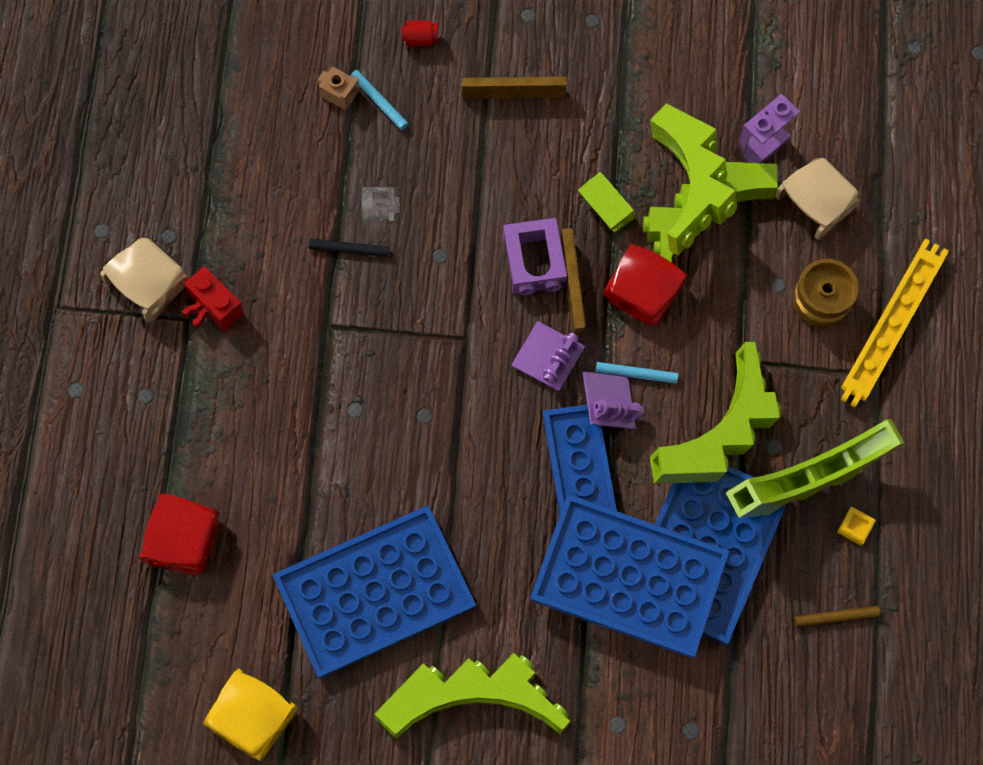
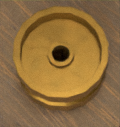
(825, 293)

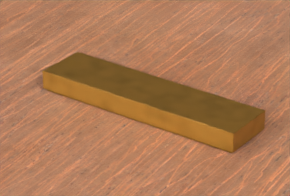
(514, 87)
(573, 283)

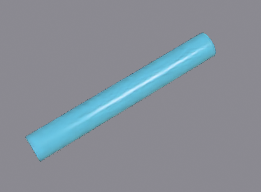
(380, 101)
(635, 372)

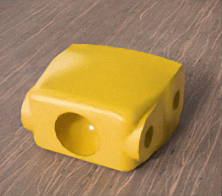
(249, 715)

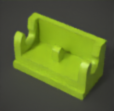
(607, 202)

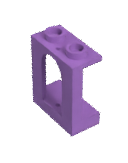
(766, 131)
(529, 232)

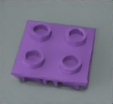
(548, 355)
(610, 401)

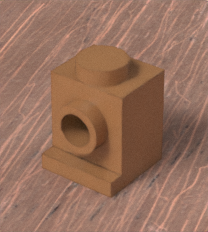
(340, 93)

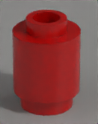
(420, 33)

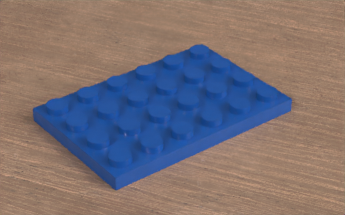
(707, 515)
(630, 576)
(373, 591)

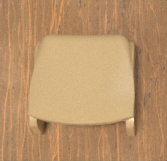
(820, 194)
(145, 277)

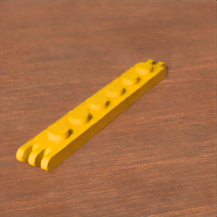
(892, 323)

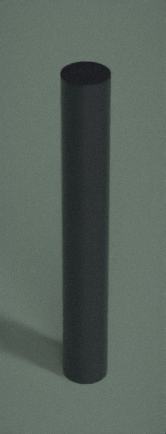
(348, 247)

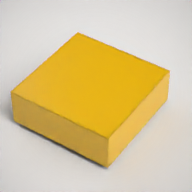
(856, 526)

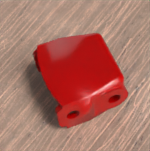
(644, 285)
(179, 535)

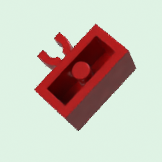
(211, 300)

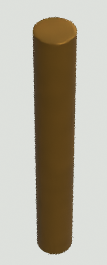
(837, 616)

